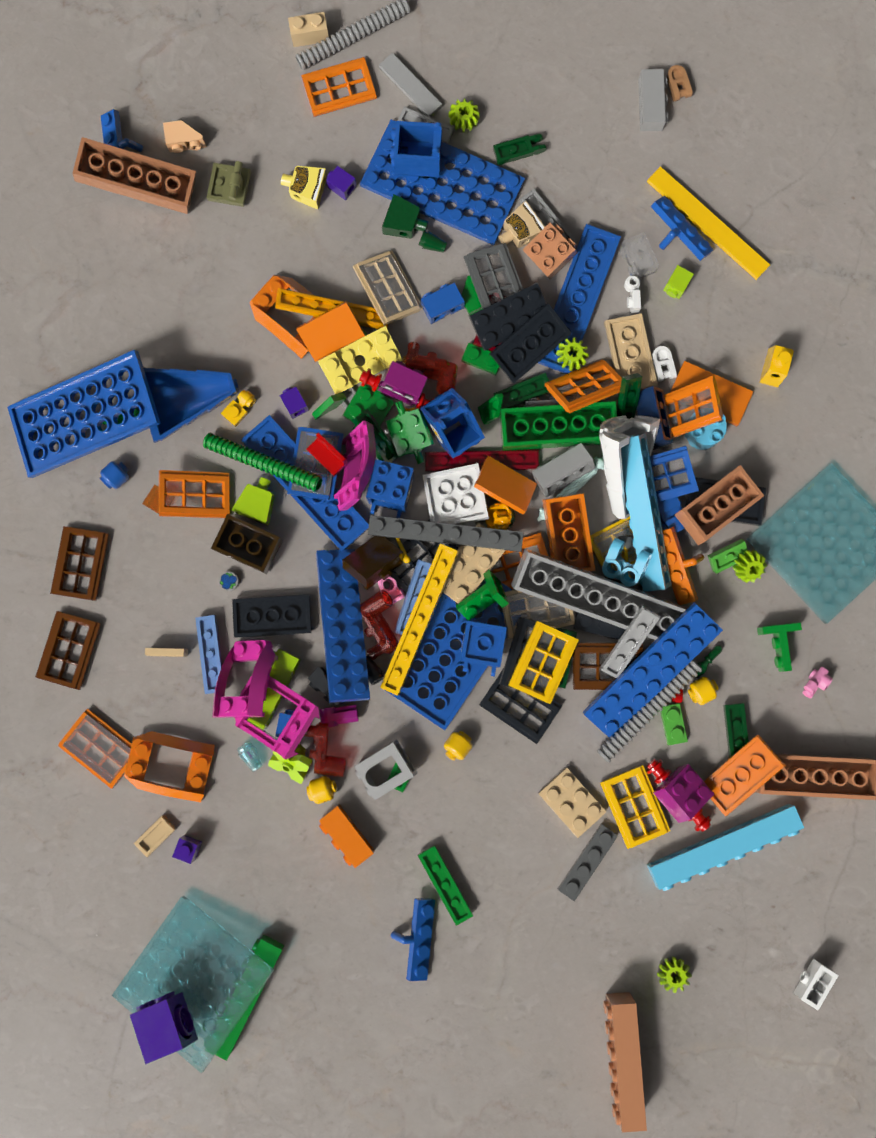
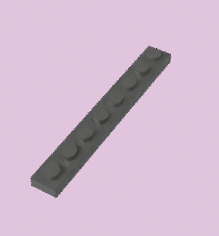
(446, 533)

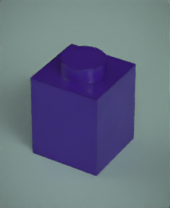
(341, 182)
(294, 402)
(187, 849)

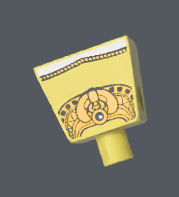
(306, 184)

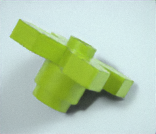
(295, 766)

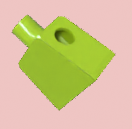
(256, 502)

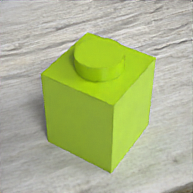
(678, 282)

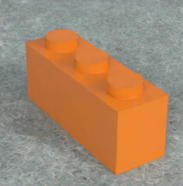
(346, 836)

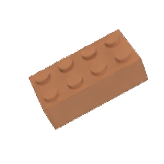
(719, 505)

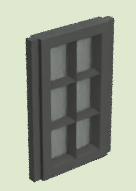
(492, 274)

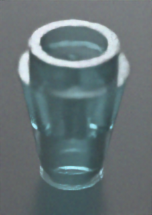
(249, 755)

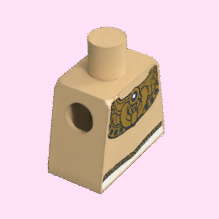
(521, 226)

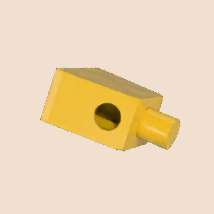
(776, 362)

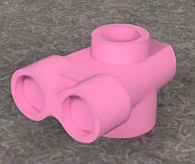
(393, 590)
(818, 679)

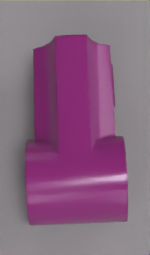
(340, 715)

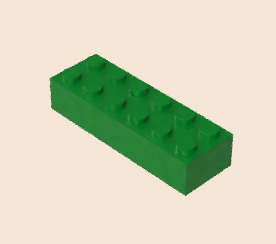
(553, 426)

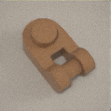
(676, 77)

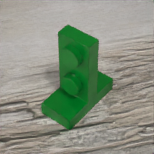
(483, 597)
(780, 643)

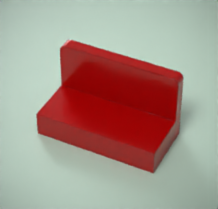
(327, 455)

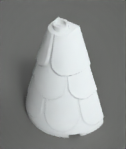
(613, 436)

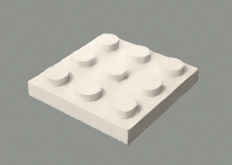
(453, 496)

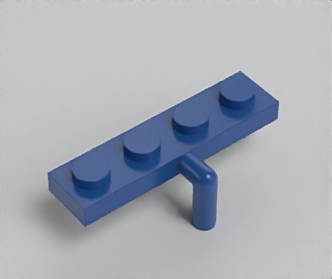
(112, 132)
(681, 228)
(419, 940)

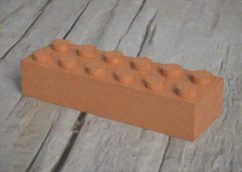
(134, 175)
(824, 777)
(625, 1062)

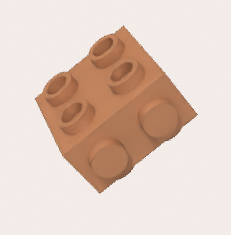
(551, 250)

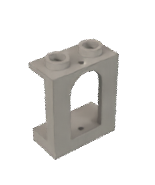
(401, 759)

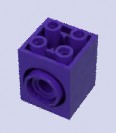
(163, 1026)

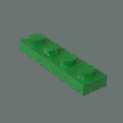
(445, 885)

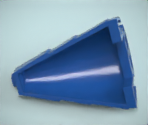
(186, 396)

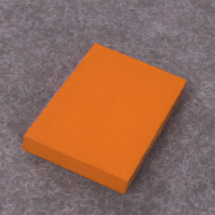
(330, 331)
(505, 485)

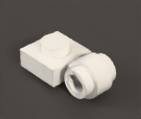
(634, 299)

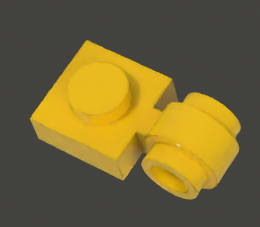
(235, 411)

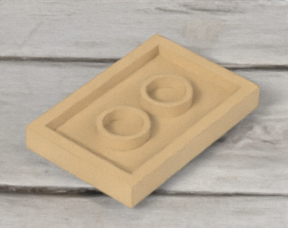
(572, 802)

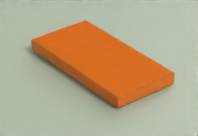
(732, 396)
(743, 774)

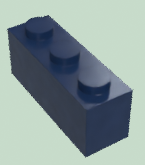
(653, 404)

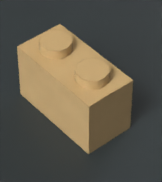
(308, 29)

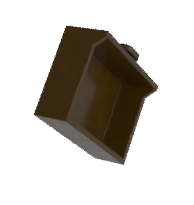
(373, 561)

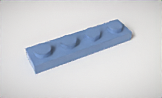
(418, 578)
(209, 651)

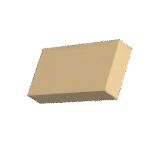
(166, 652)
(155, 836)

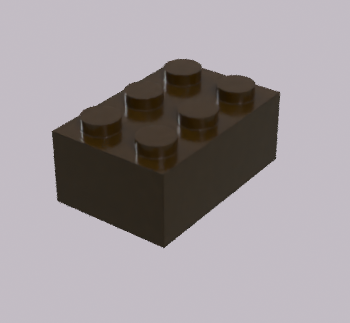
(246, 544)

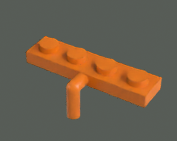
(678, 568)

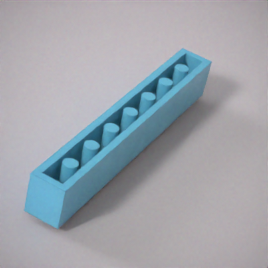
(644, 512)
(725, 846)

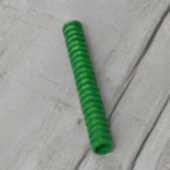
(262, 462)

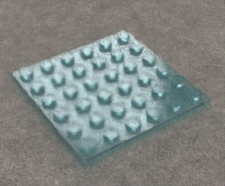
(822, 543)
(204, 963)

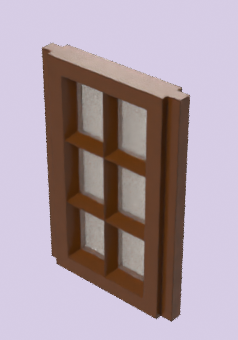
(79, 563)
(68, 650)
(587, 664)

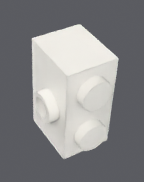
(815, 984)

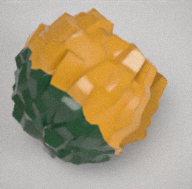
(500, 516)

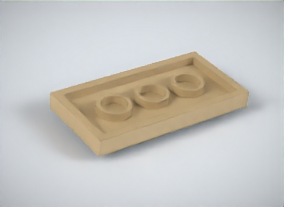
(631, 348)
(469, 570)

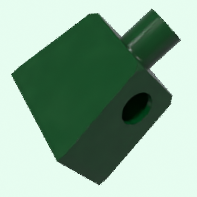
(403, 219)

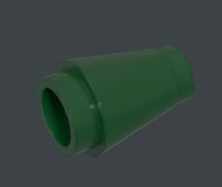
(432, 242)

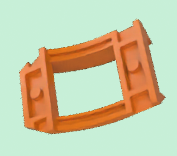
(266, 299)
(197, 770)

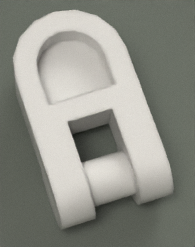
(661, 357)

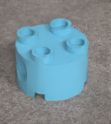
(707, 436)

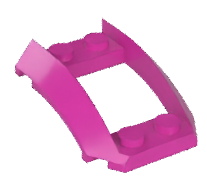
(358, 470)
(245, 705)
(294, 729)

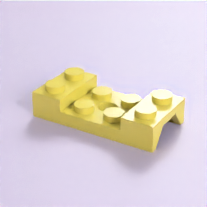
(376, 349)

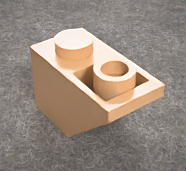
(182, 137)

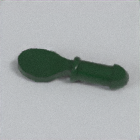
(709, 658)

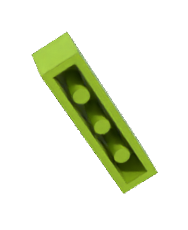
(282, 671)

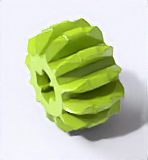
(464, 115)
(572, 347)
(750, 566)
(675, 982)

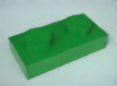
(480, 359)

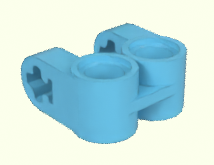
(624, 567)

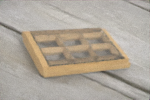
(387, 287)
(534, 609)

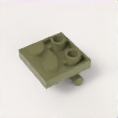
(229, 184)

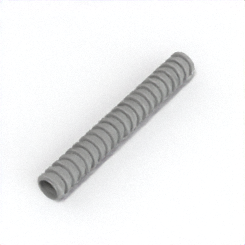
(352, 33)
(639, 720)

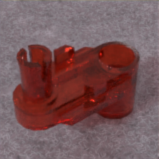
(432, 367)
(377, 625)
(323, 763)

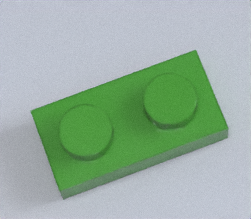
(725, 557)
(673, 724)

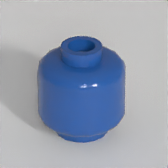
(114, 475)

